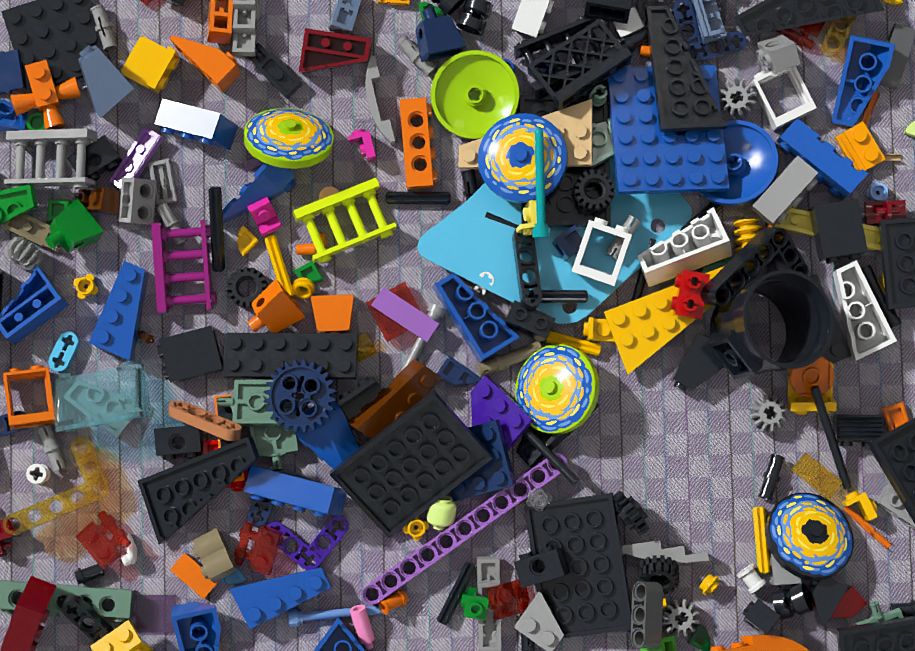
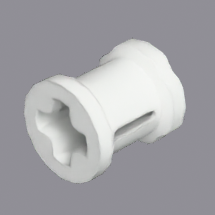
(35, 479)
(751, 578)

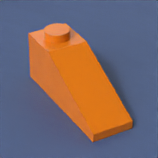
(220, 21)

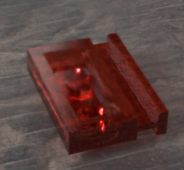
(508, 599)

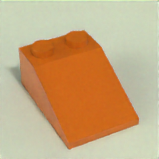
(211, 62)

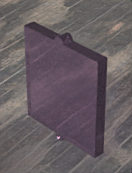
(154, 613)

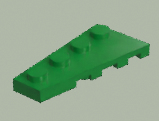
(16, 202)

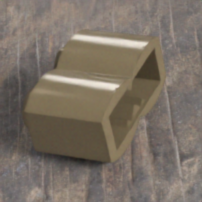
(214, 555)

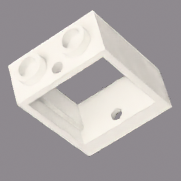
(789, 117)
(594, 273)

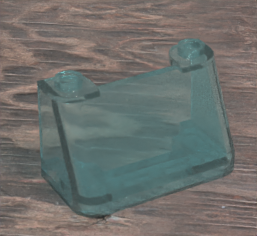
(101, 397)

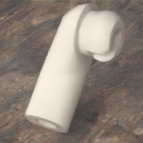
(131, 556)

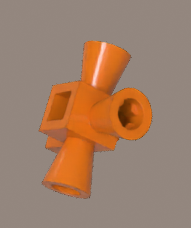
(45, 95)

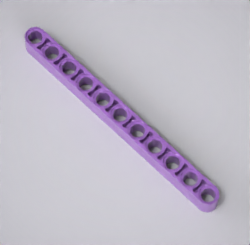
(458, 538)

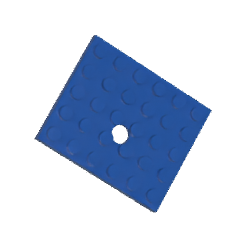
(658, 160)

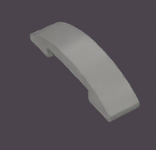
(373, 76)

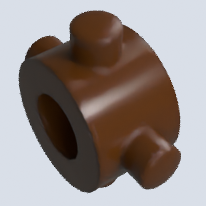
(144, 336)

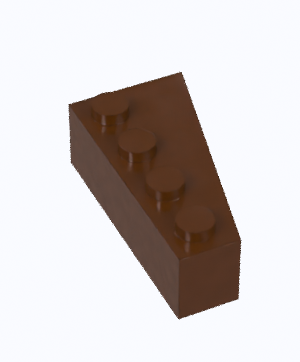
(404, 392)

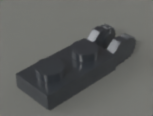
(276, 72)

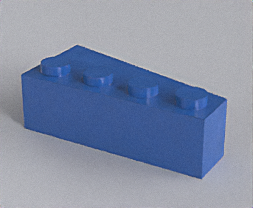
(474, 319)
(295, 491)
(276, 595)

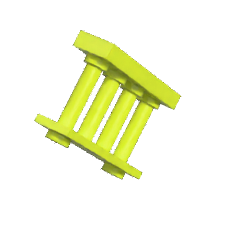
(327, 207)

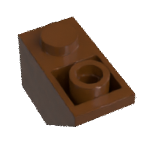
(100, 200)

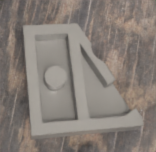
(540, 624)

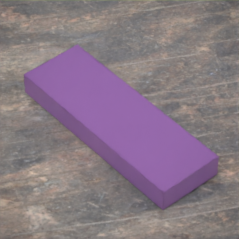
(137, 156)
(405, 314)

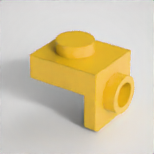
(867, 506)

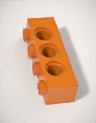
(409, 110)

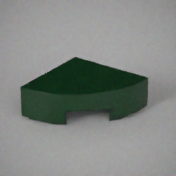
(700, 638)

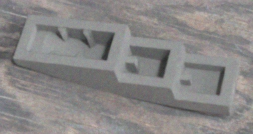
(244, 27)
(651, 548)
(488, 630)

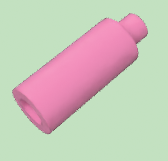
(362, 626)

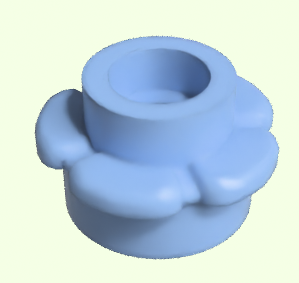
(876, 186)

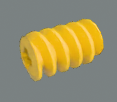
(746, 232)

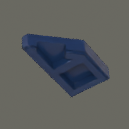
(456, 373)

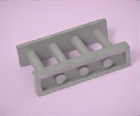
(41, 139)

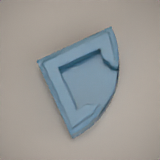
(235, 578)

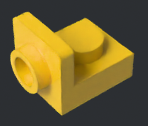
(597, 330)

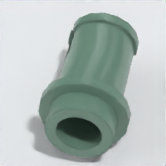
(601, 99)

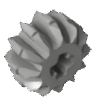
(733, 89)
(23, 254)
(775, 410)
(676, 610)

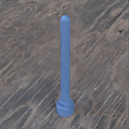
(297, 617)

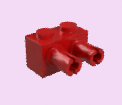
(688, 297)

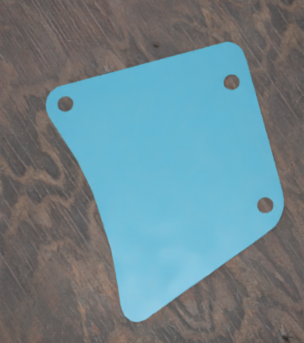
(474, 244)

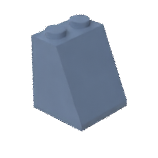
(102, 80)

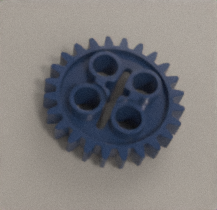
(280, 394)

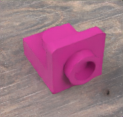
(367, 146)
(264, 216)

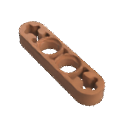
(204, 420)

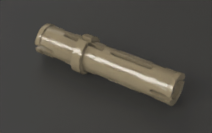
(507, 359)

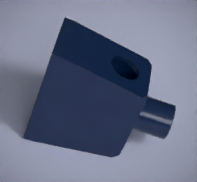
(438, 36)

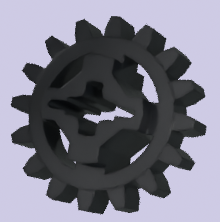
(630, 513)

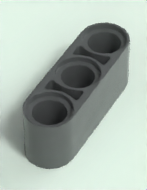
(903, 39)
(646, 615)

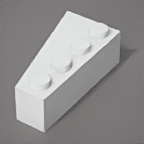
(861, 314)

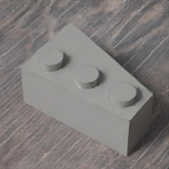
(786, 192)

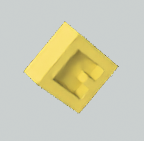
(529, 215)

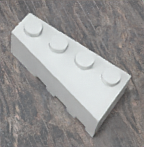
(531, 16)
(686, 250)

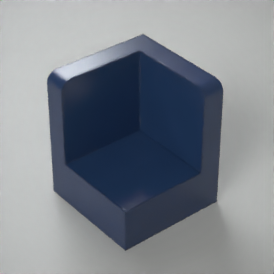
(568, 242)

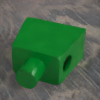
(74, 228)

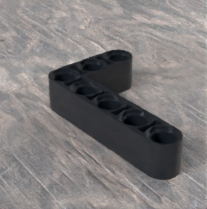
(766, 246)

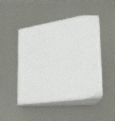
(634, 24)

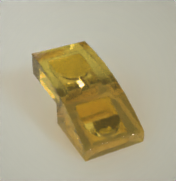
(817, 476)

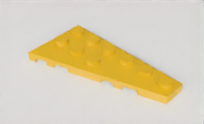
(646, 325)

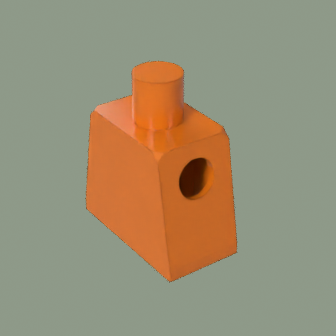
(275, 309)
(333, 313)

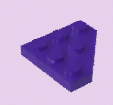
(493, 403)

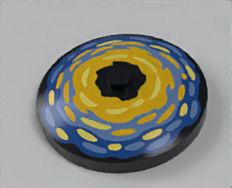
(809, 536)

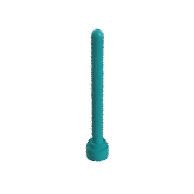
(541, 228)

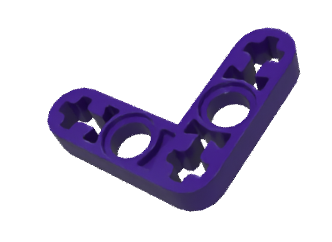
(313, 548)

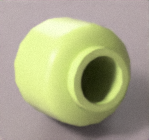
(442, 513)

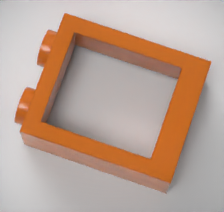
(32, 419)

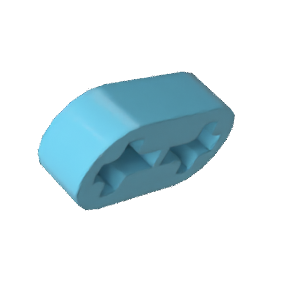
(59, 349)

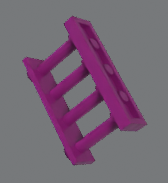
(164, 278)

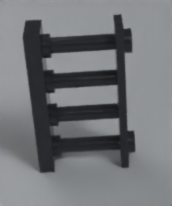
(527, 47)

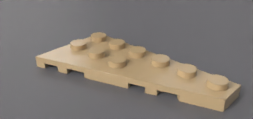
(573, 123)

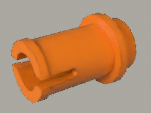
(398, 599)

